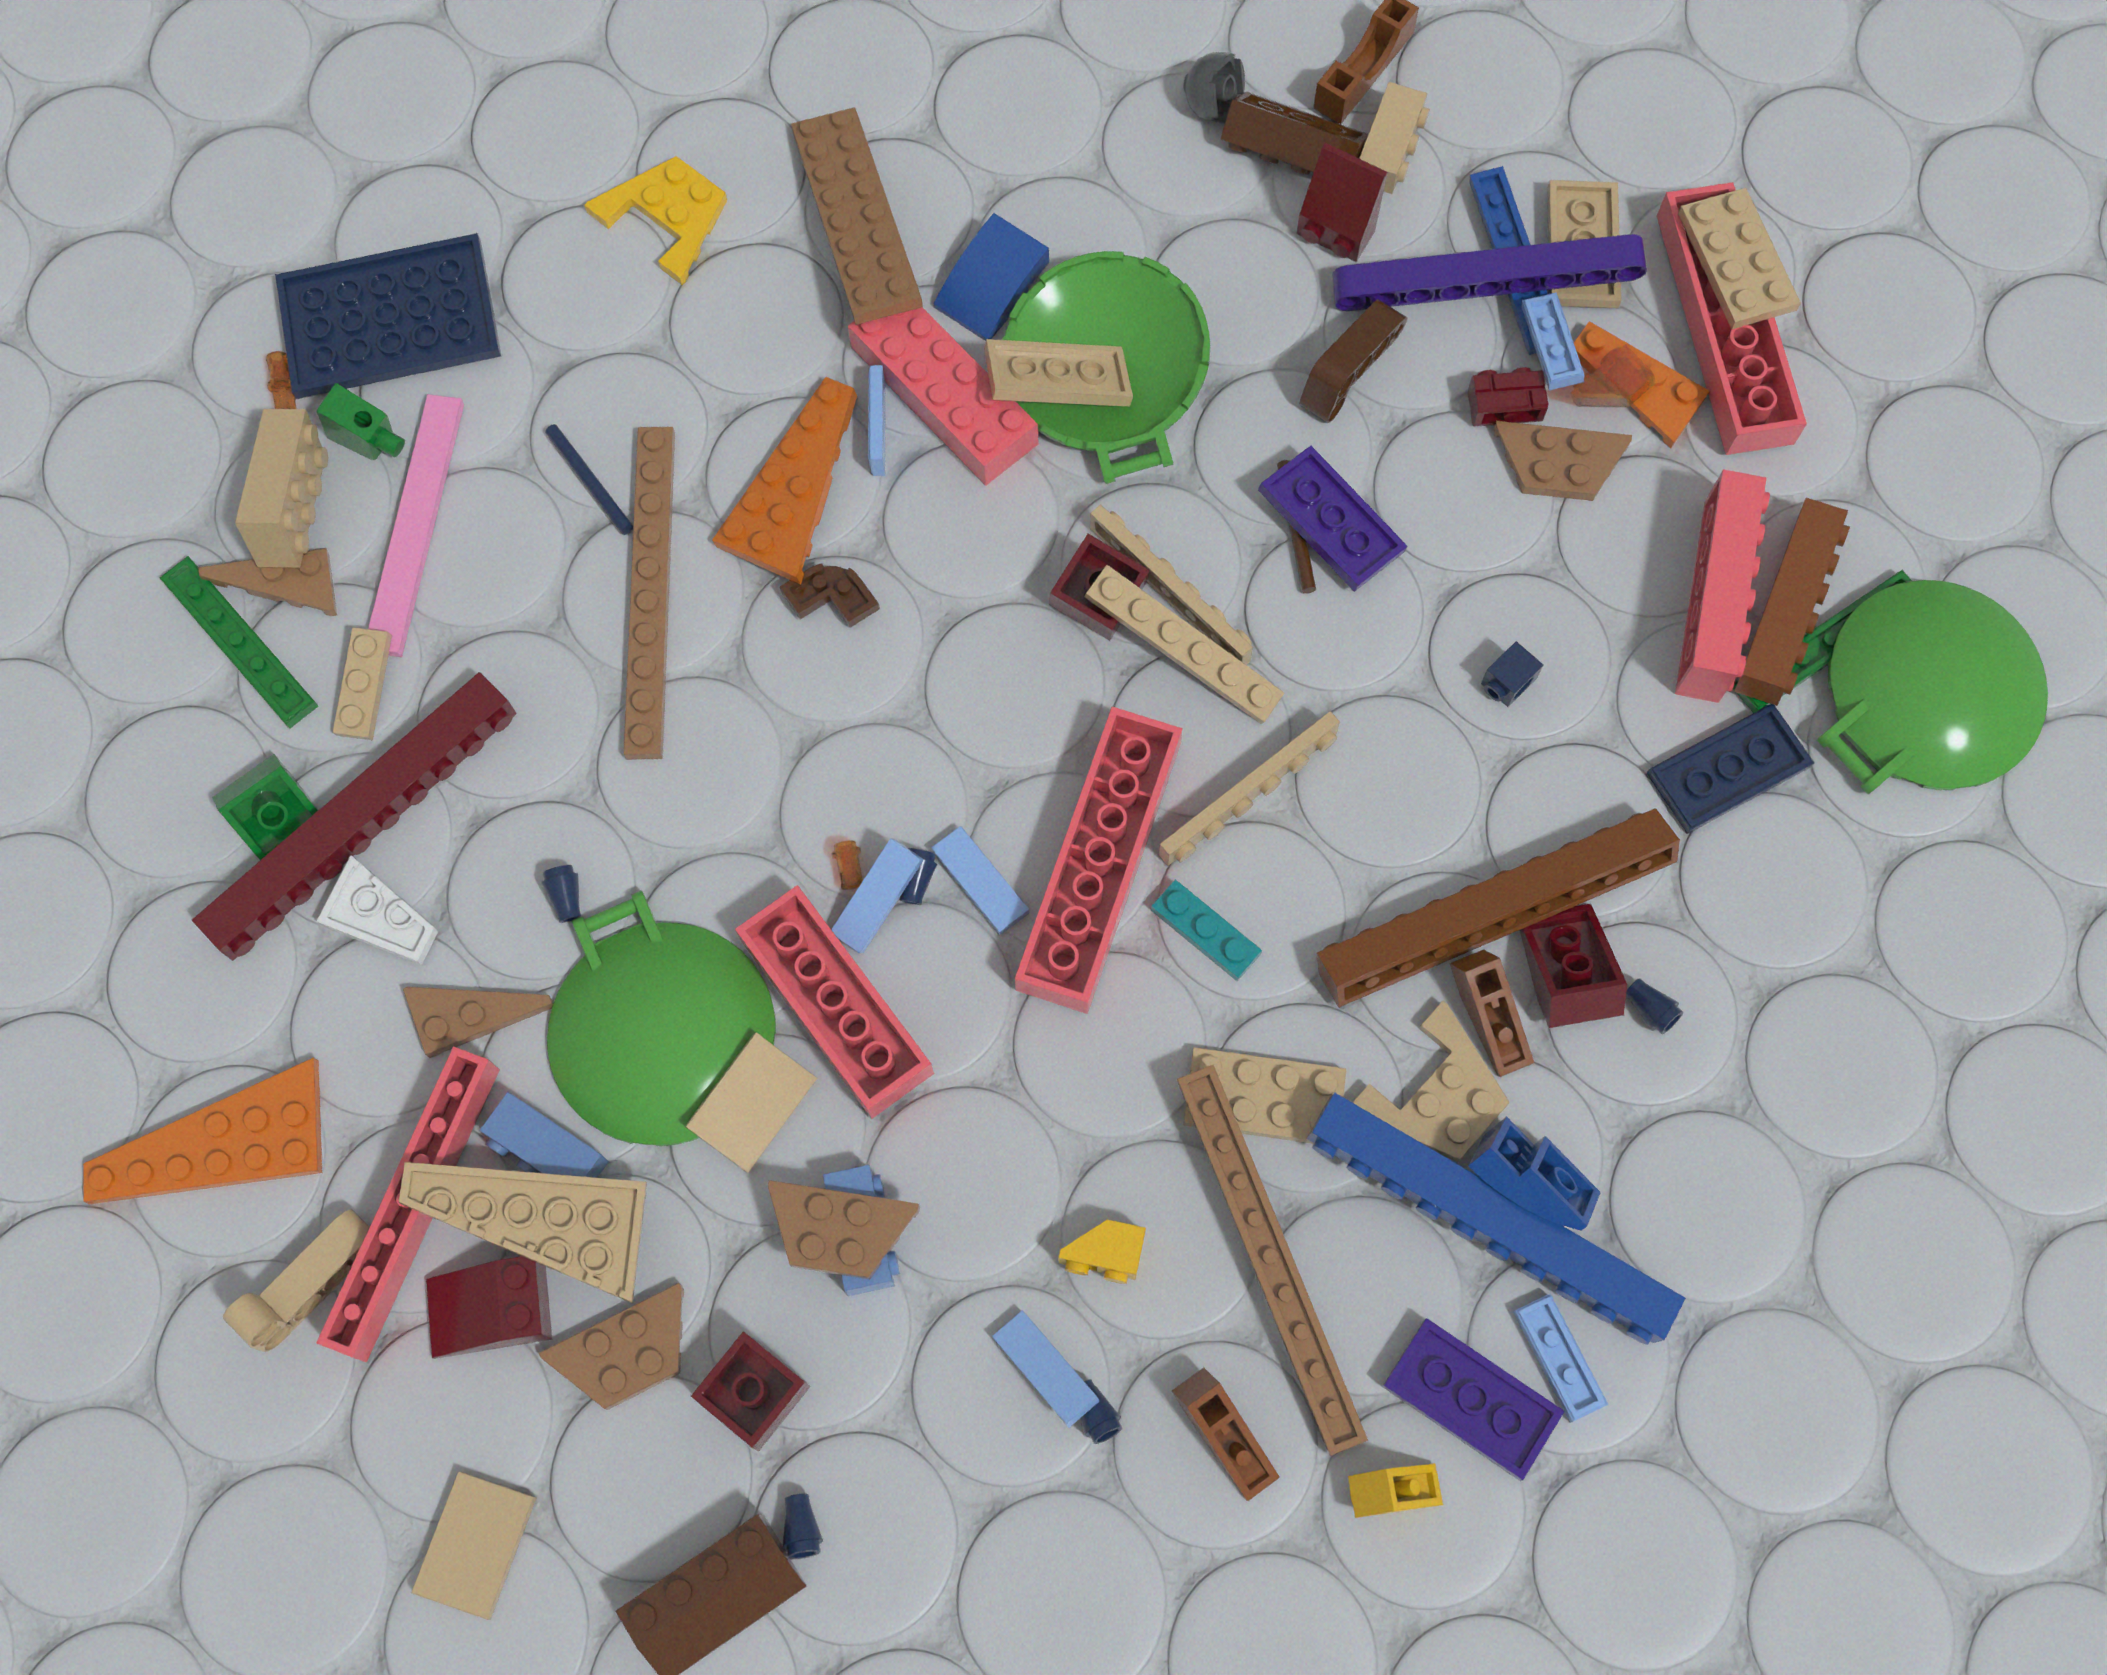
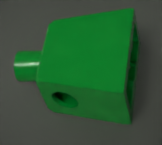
(357, 424)

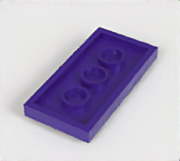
(1332, 518)
(1473, 1399)

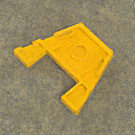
(676, 201)

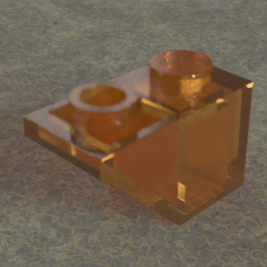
(1616, 382)

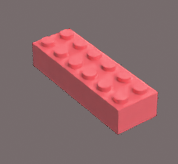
(946, 390)
(1722, 586)
(835, 1001)

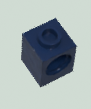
(1511, 674)

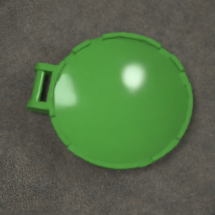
(1163, 338)
(1934, 688)
(652, 1023)

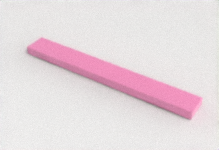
(416, 519)

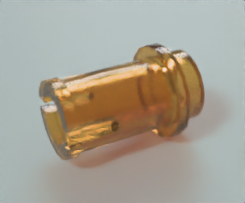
(848, 864)

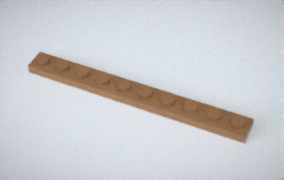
(649, 594)
(1272, 1261)

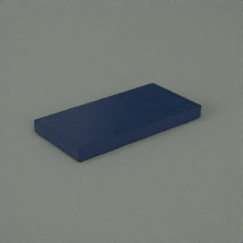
(1730, 768)

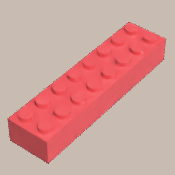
(1740, 366)
(1098, 860)

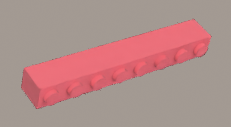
(397, 1229)

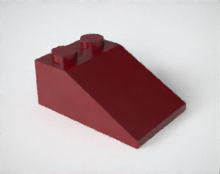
(1342, 203)
(1574, 968)
(488, 1307)

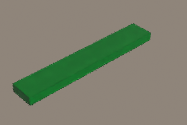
(239, 642)
(1822, 642)

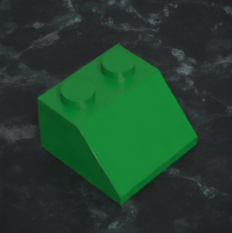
(265, 806)

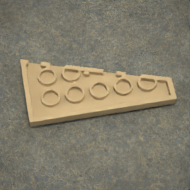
(560, 1221)

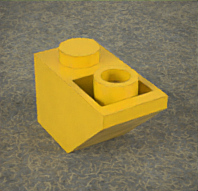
(1108, 1249)

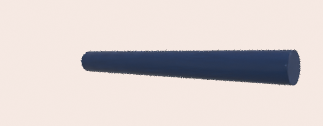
(589, 479)

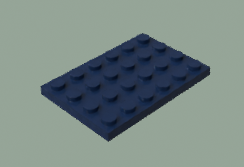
(387, 315)

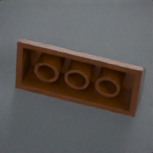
(1285, 133)
(711, 1598)

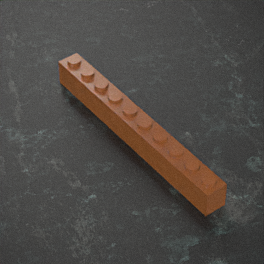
(1497, 907)

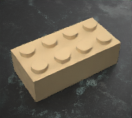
(281, 488)

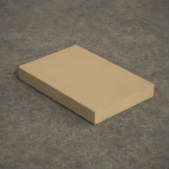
(751, 1102)
(474, 1545)

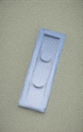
(1552, 341)
(876, 421)
(980, 880)
(876, 895)
(1560, 1358)
(1045, 1369)

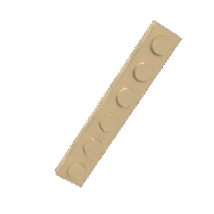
(1162, 578)
(1184, 644)
(1239, 798)

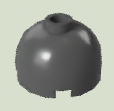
(1213, 85)

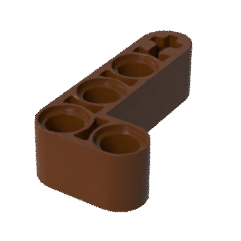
(1350, 358)

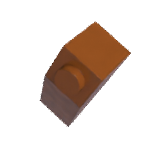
(1492, 1010)
(1225, 1433)

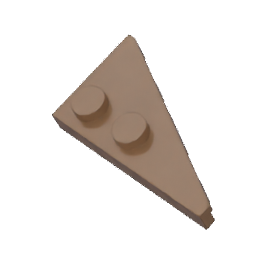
(306, 586)
(460, 1016)

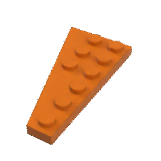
(787, 497)
(242, 1139)

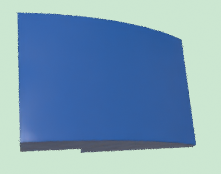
(991, 277)
(1535, 1176)

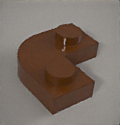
(831, 584)

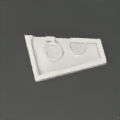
(375, 915)

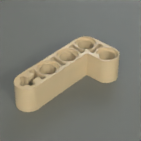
(301, 1287)

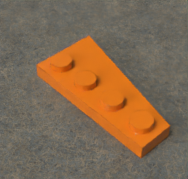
(1667, 404)

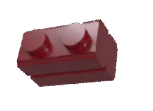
(1507, 397)

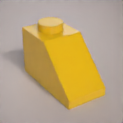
(1395, 1490)

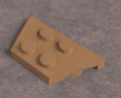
(1560, 459)
(837, 1228)
(624, 1351)

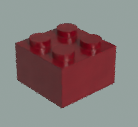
(1080, 575)
(750, 1391)

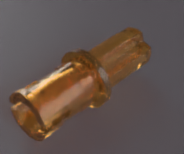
(280, 381)

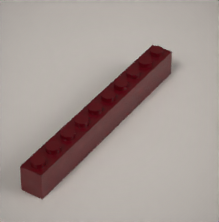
(354, 817)

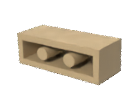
(1394, 132)

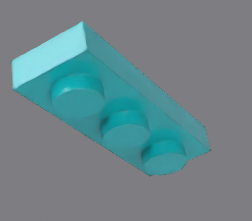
(1206, 930)

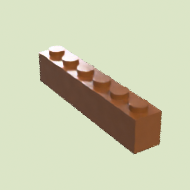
(1792, 602)

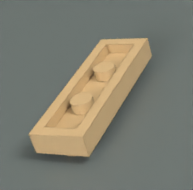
(362, 684)

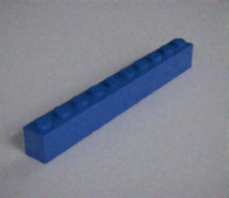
(1509, 1231)

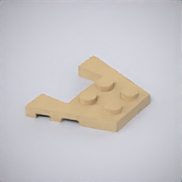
(1455, 1100)

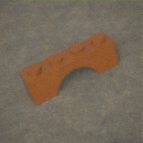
(1349, 81)

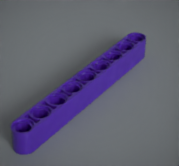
(1490, 272)

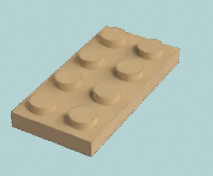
(1584, 212)
(1739, 258)
(1057, 373)
(1271, 1094)

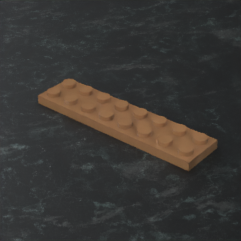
(856, 216)

